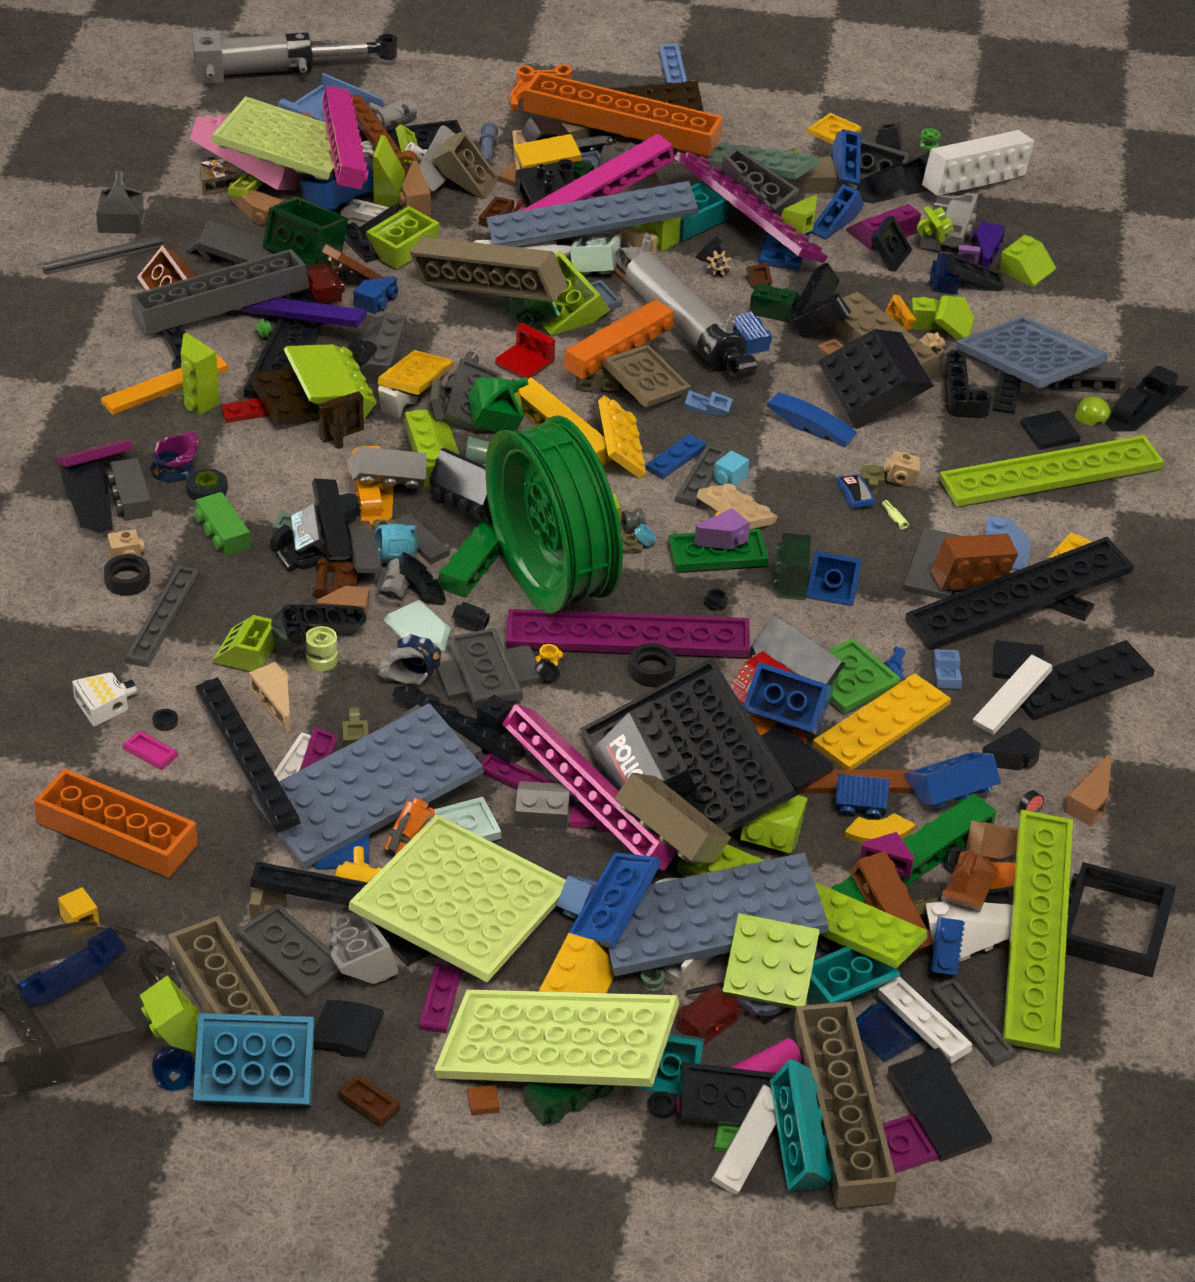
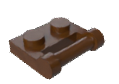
(344, 575)

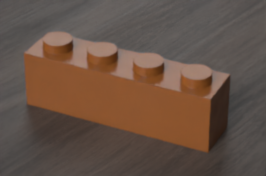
(885, 891)

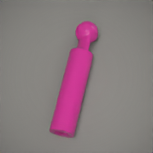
(768, 1060)

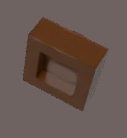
(759, 274)

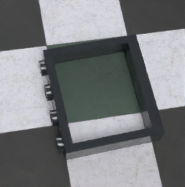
(1128, 886)

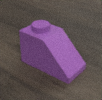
(723, 530)

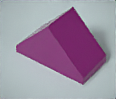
(895, 849)

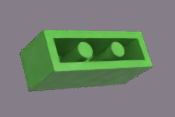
(222, 524)

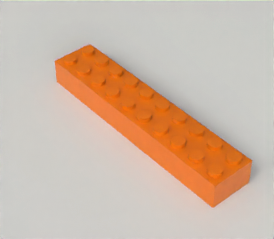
(622, 113)

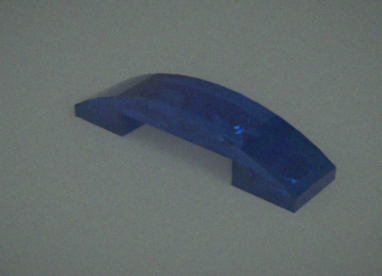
(72, 971)

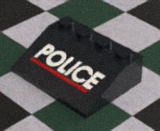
(643, 747)

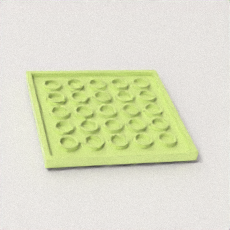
(277, 137)
(460, 897)

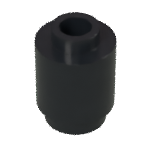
(471, 617)

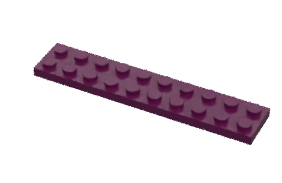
(751, 207)
(627, 631)

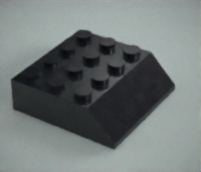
(874, 375)

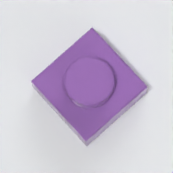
(969, 253)

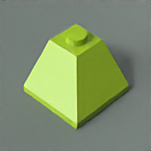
(924, 311)

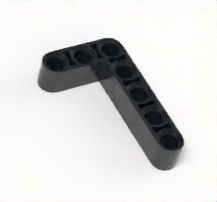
(817, 304)

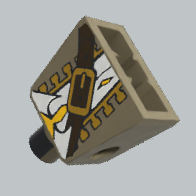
(217, 175)

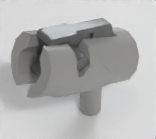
(395, 113)
(392, 584)

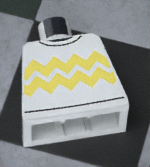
(102, 696)

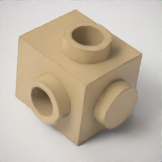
(902, 468)
(125, 543)

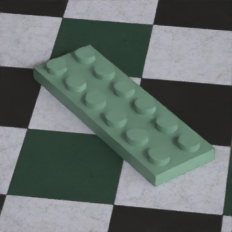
(784, 163)

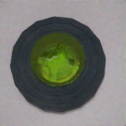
(205, 483)

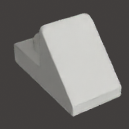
(393, 400)

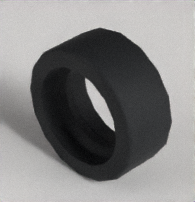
(131, 586)
(650, 677)

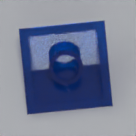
(885, 1031)

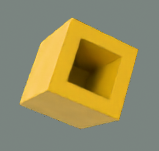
(78, 907)

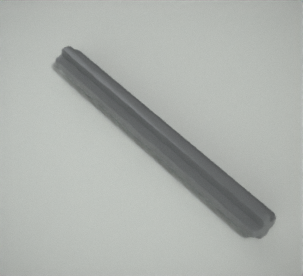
(102, 255)

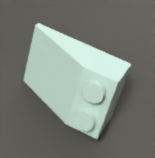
(596, 252)

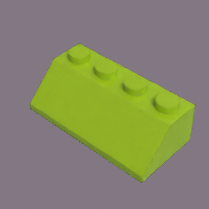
(428, 437)

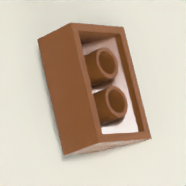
(164, 269)

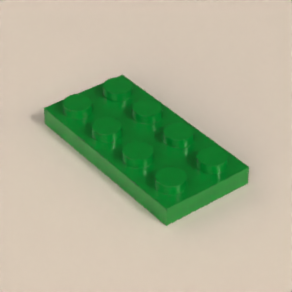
(690, 557)

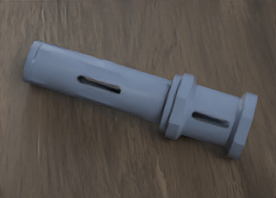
(488, 140)

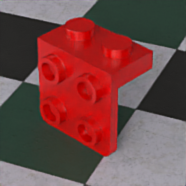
(529, 354)

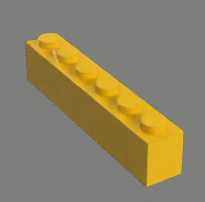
(540, 405)

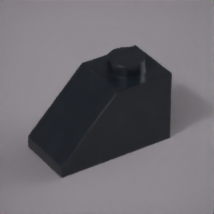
(1014, 750)

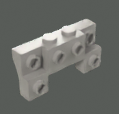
(961, 212)

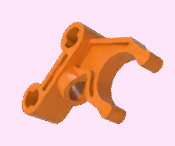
(524, 76)

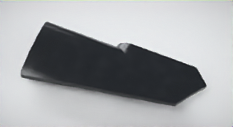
(895, 181)
(1146, 400)
(89, 495)

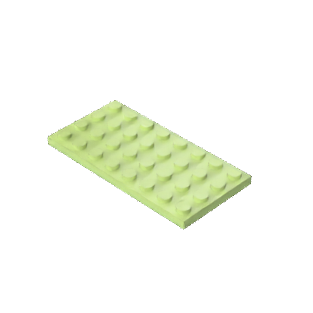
(558, 1037)

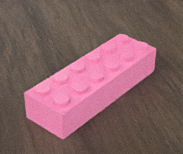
(277, 177)

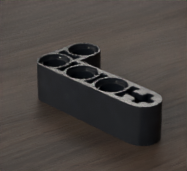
(961, 400)
(296, 620)

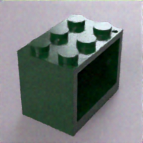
(304, 230)

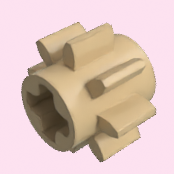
(724, 261)
(934, 342)

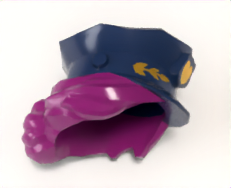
(174, 457)

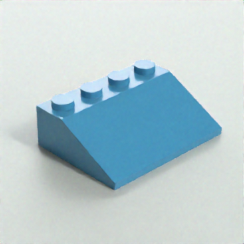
(254, 1060)

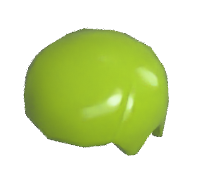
(1092, 410)

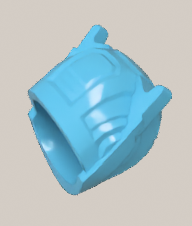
(394, 540)

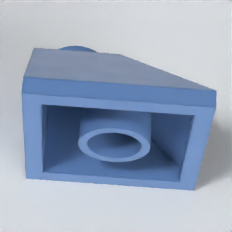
(1021, 541)

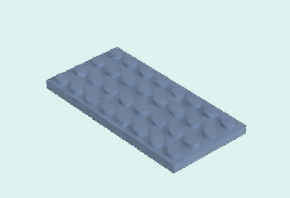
(371, 782)
(700, 912)

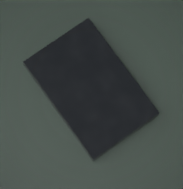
(796, 758)

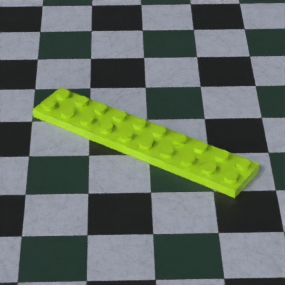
(1050, 470)
(849, 920)
(1038, 932)

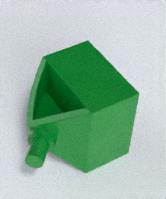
(496, 403)

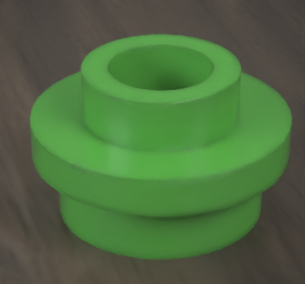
(264, 329)

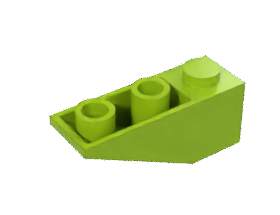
(801, 214)

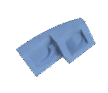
(715, 405)
(947, 669)

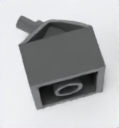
(120, 208)

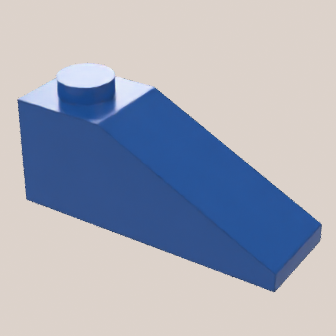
(847, 156)
(839, 212)

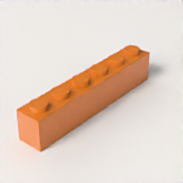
(623, 335)

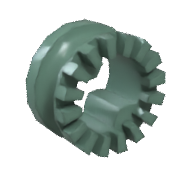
(650, 985)

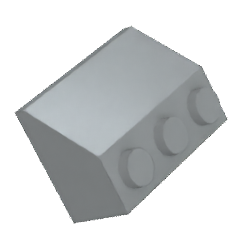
(388, 467)

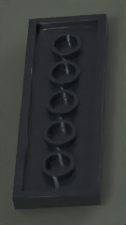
(1087, 679)

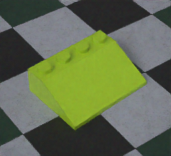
(578, 303)
(329, 373)

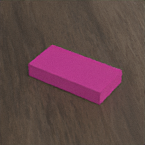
(150, 750)

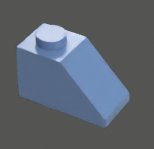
(575, 895)

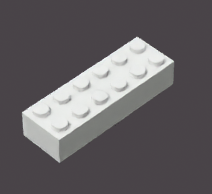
(977, 162)

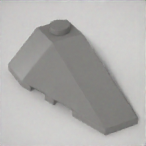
(360, 947)

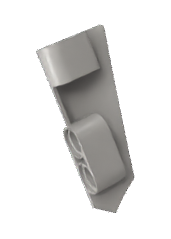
(431, 173)

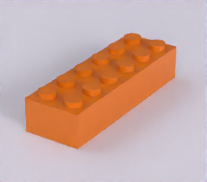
(116, 822)

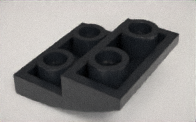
(347, 1027)

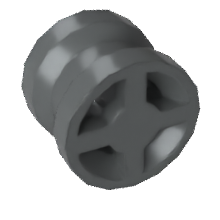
(631, 520)

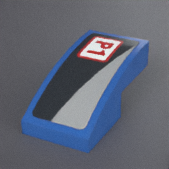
(856, 491)

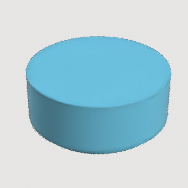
(645, 535)

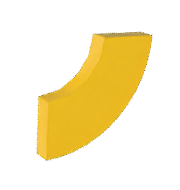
(865, 830)

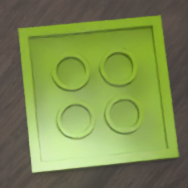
(770, 961)

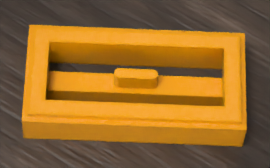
(901, 311)

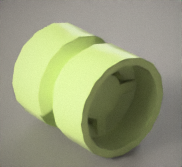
(321, 648)

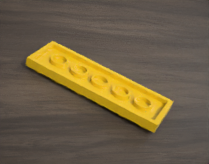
(881, 722)

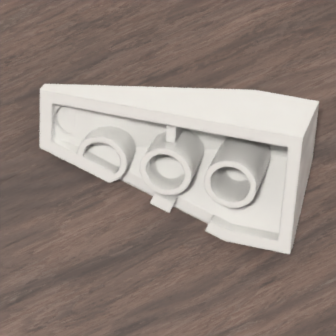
(981, 927)

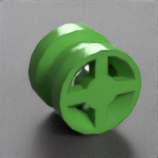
(929, 139)

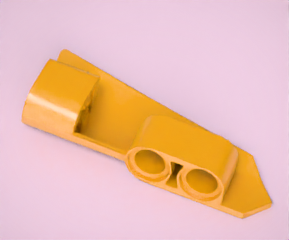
(375, 499)

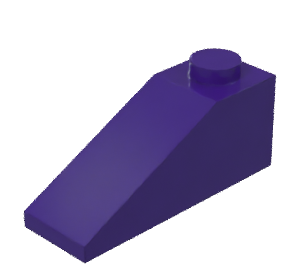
(989, 239)

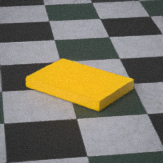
(547, 151)

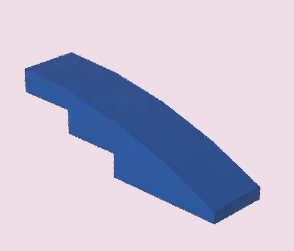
(805, 415)

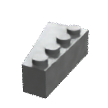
(759, 180)

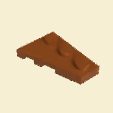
(349, 264)

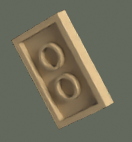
(727, 497)

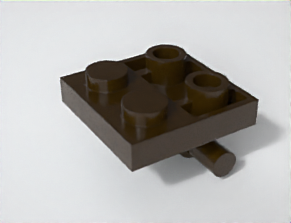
(341, 418)

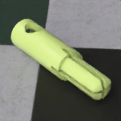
(895, 515)

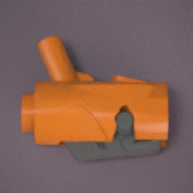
(409, 824)

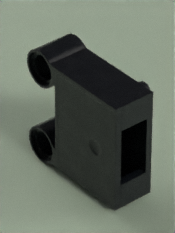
(543, 180)

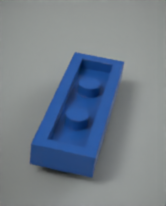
(675, 456)

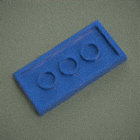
(615, 898)

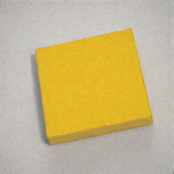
(829, 125)

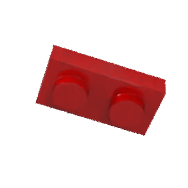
(243, 410)

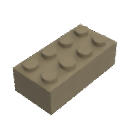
(672, 818)

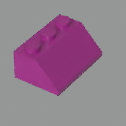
(906, 217)

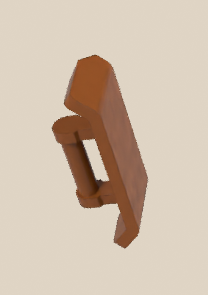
(970, 881)

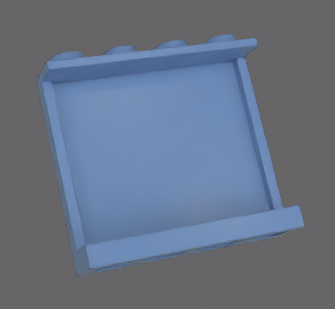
(313, 100)

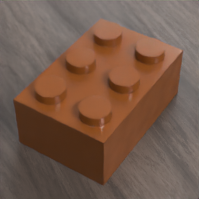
(973, 560)

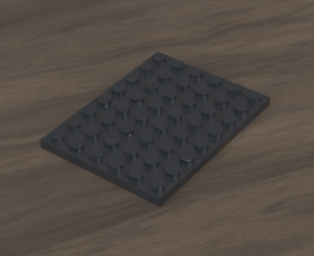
(718, 744)

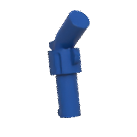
(895, 662)

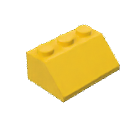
(579, 968)

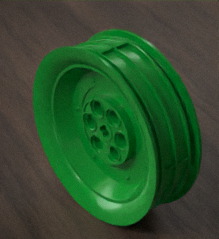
(554, 513)

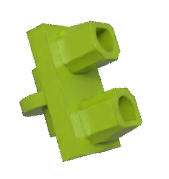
(935, 223)

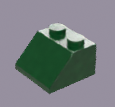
(773, 302)

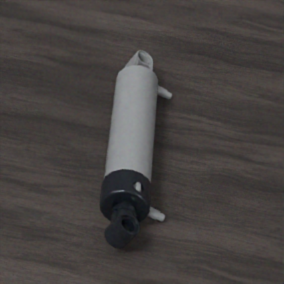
(693, 319)

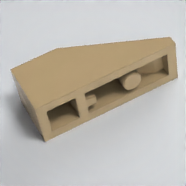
(271, 689)

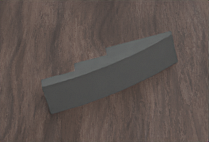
(363, 547)

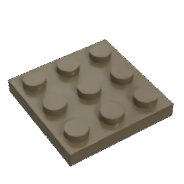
(646, 375)

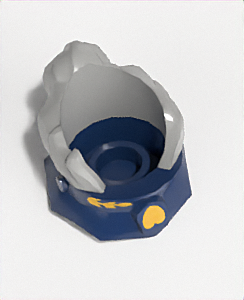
(411, 660)

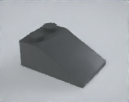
(611, 151)

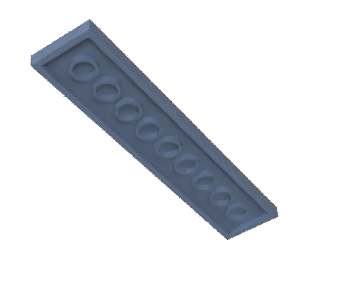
(592, 215)

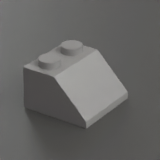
(542, 805)

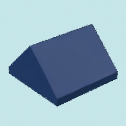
(834, 578)

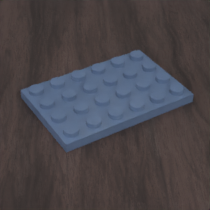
(1032, 351)

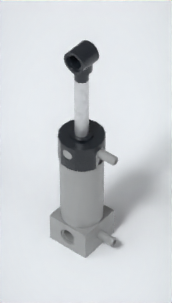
(272, 53)

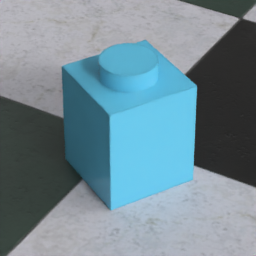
(731, 469)

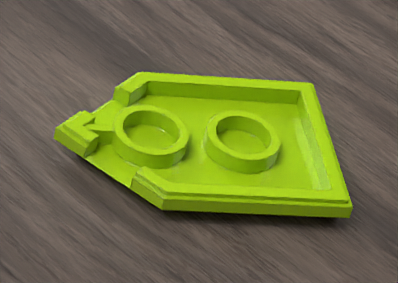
(955, 316)

